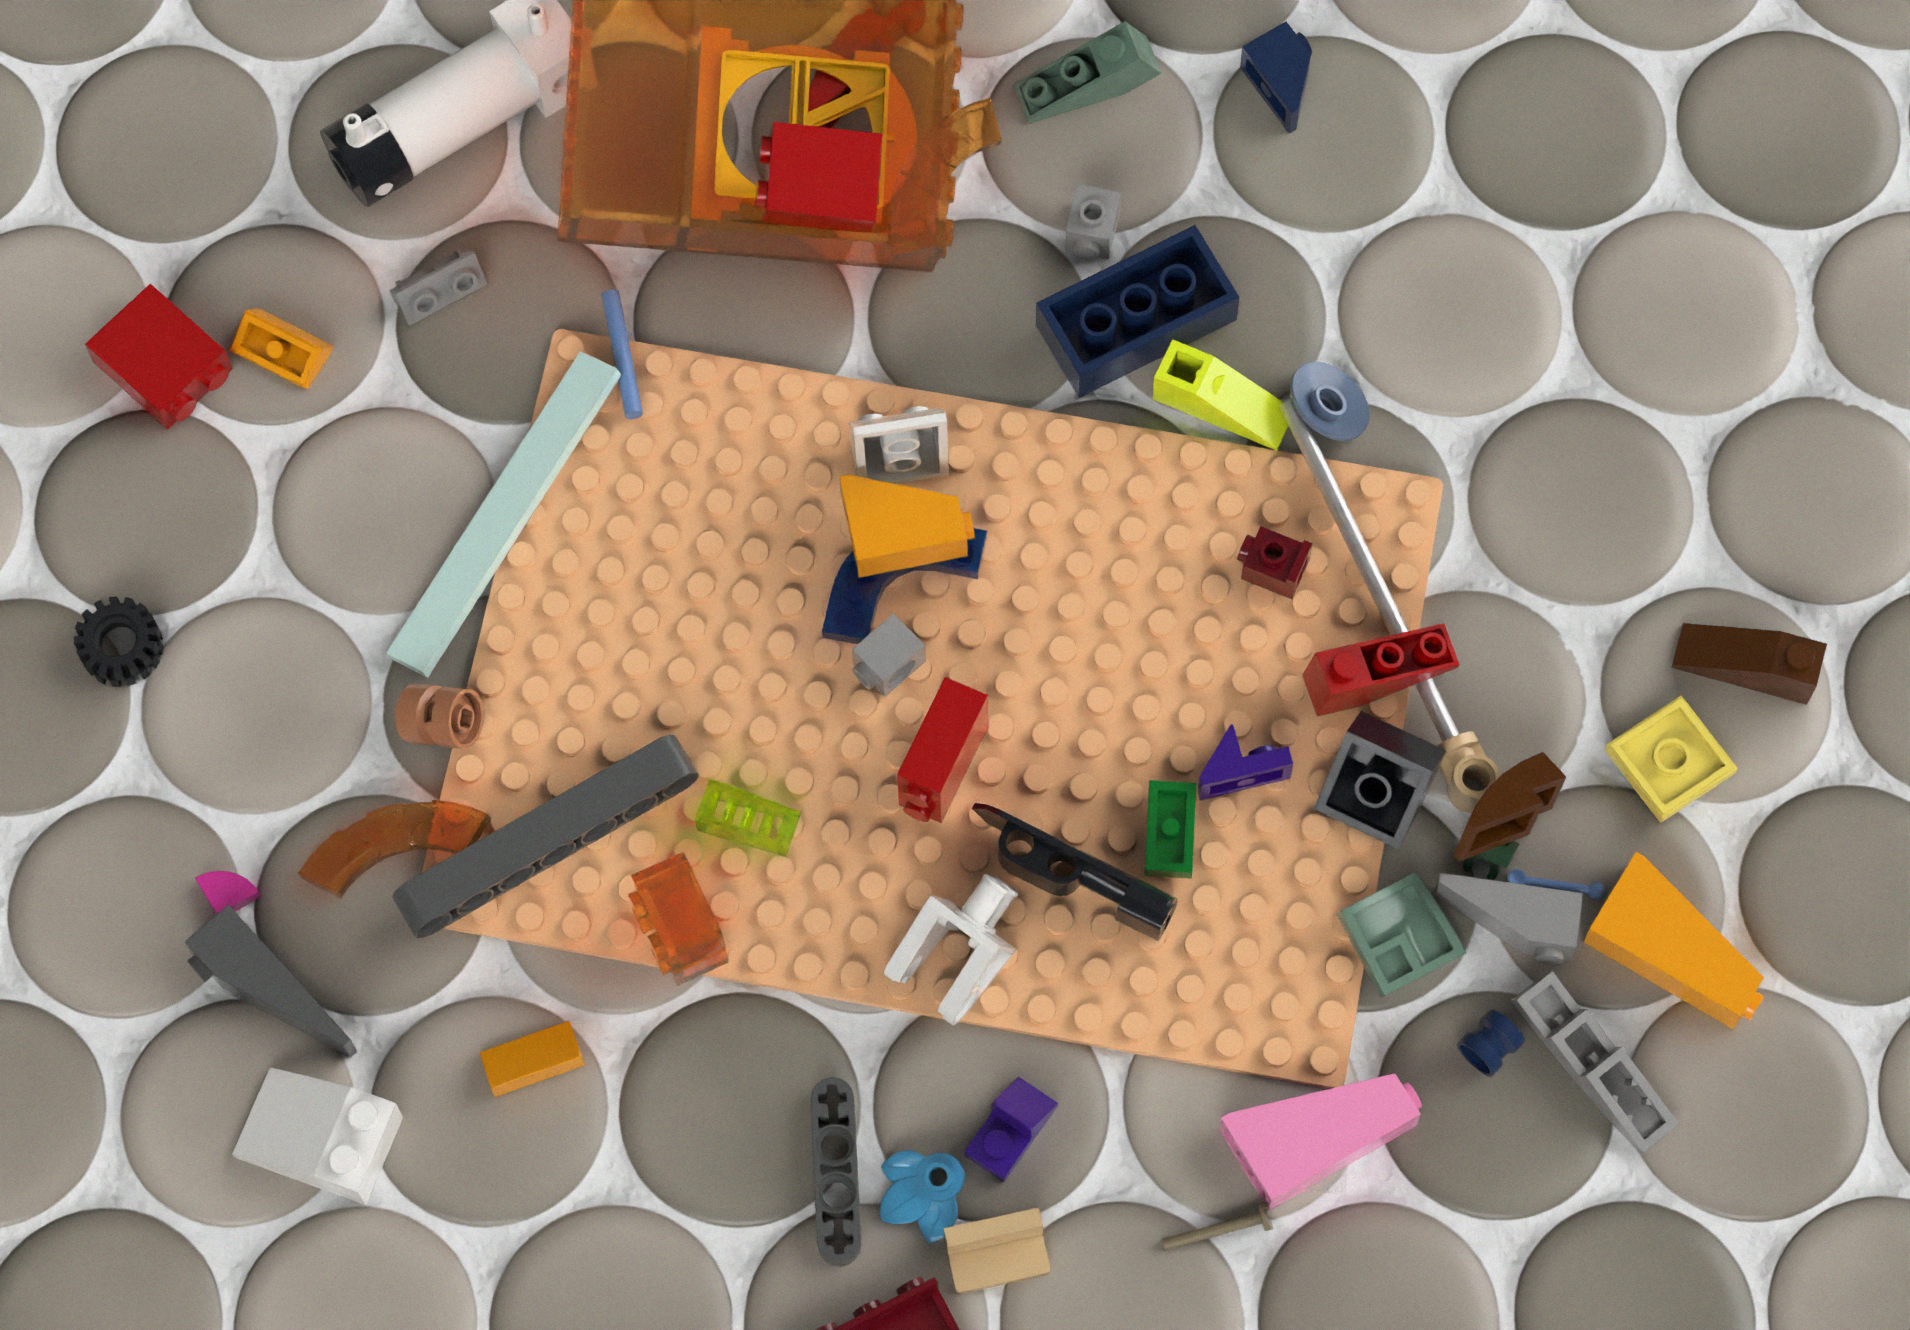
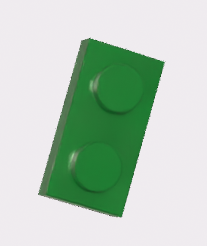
(1170, 829)

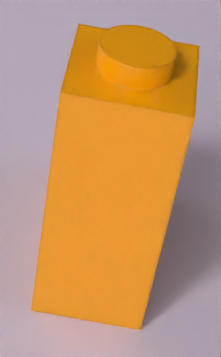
(902, 525)

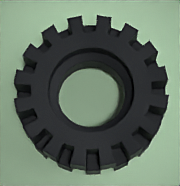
(110, 617)

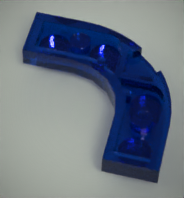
(856, 599)

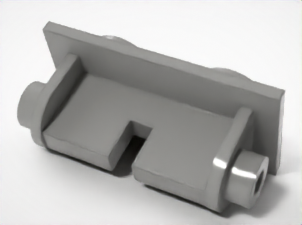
(450, 281)

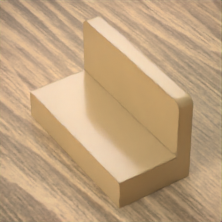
(997, 1251)

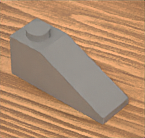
(1524, 916)

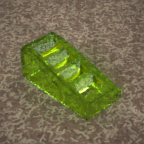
(735, 797)

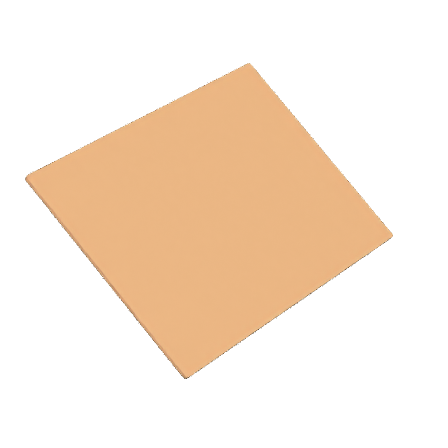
(1109, 624)

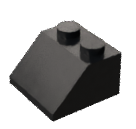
(1379, 779)

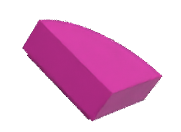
(226, 889)

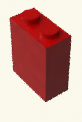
(820, 177)
(159, 357)
(942, 751)

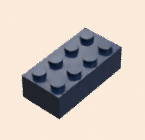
(1135, 310)

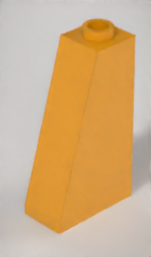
(1673, 945)

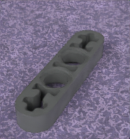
(835, 1171)

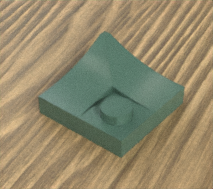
(1400, 934)

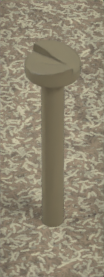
(1220, 1228)

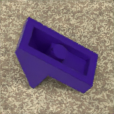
(1231, 772)
(1010, 1129)

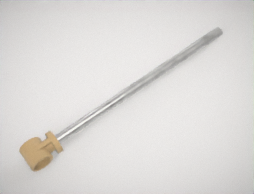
(1463, 751)

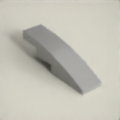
(1594, 1062)

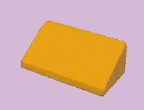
(280, 347)
(531, 1059)

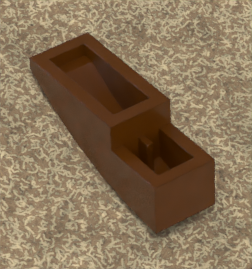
(1511, 806)

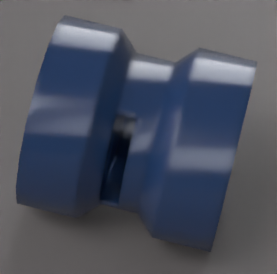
(1491, 1042)

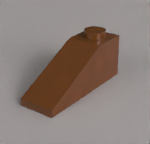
(1752, 659)

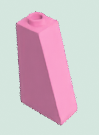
(1315, 1134)

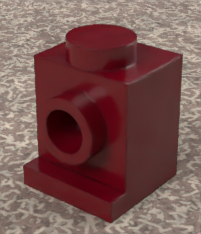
(1275, 575)

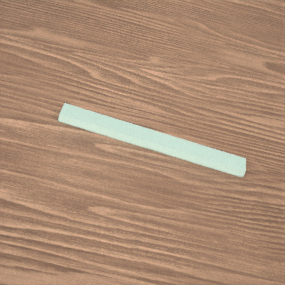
(503, 514)

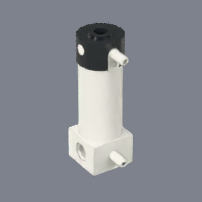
(455, 100)

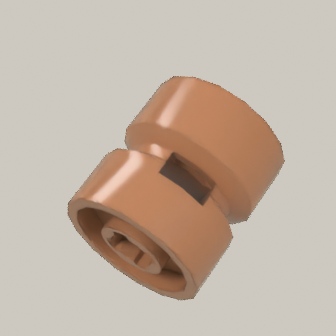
(439, 715)

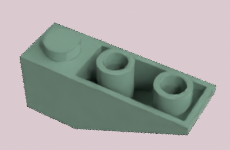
(1089, 74)

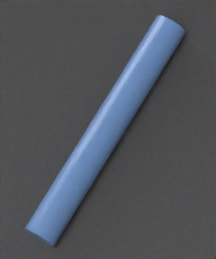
(622, 354)

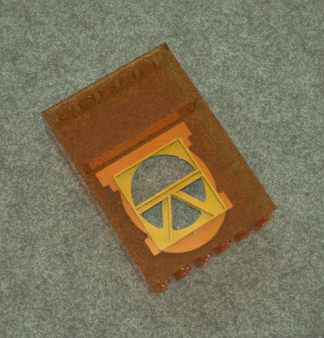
(651, 100)

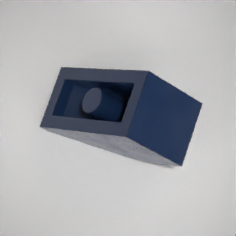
(1279, 71)

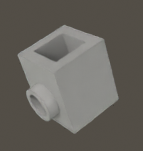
(1092, 222)

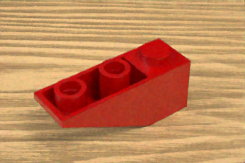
(1377, 667)

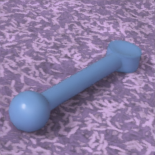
(1595, 891)

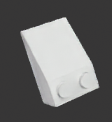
(901, 445)
(319, 1133)

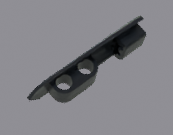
(1139, 903)

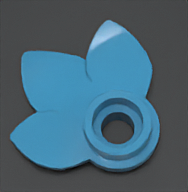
(916, 1196)

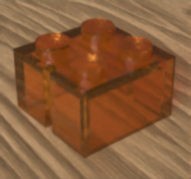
(681, 921)

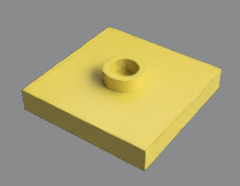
(1670, 759)

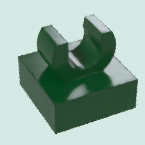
(1496, 858)

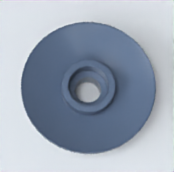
(1329, 401)

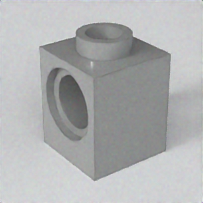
(888, 656)

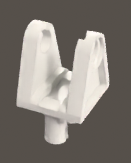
(976, 920)

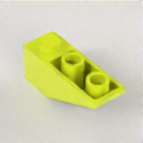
(1218, 395)

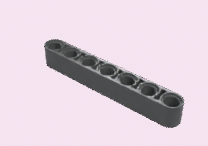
(545, 836)

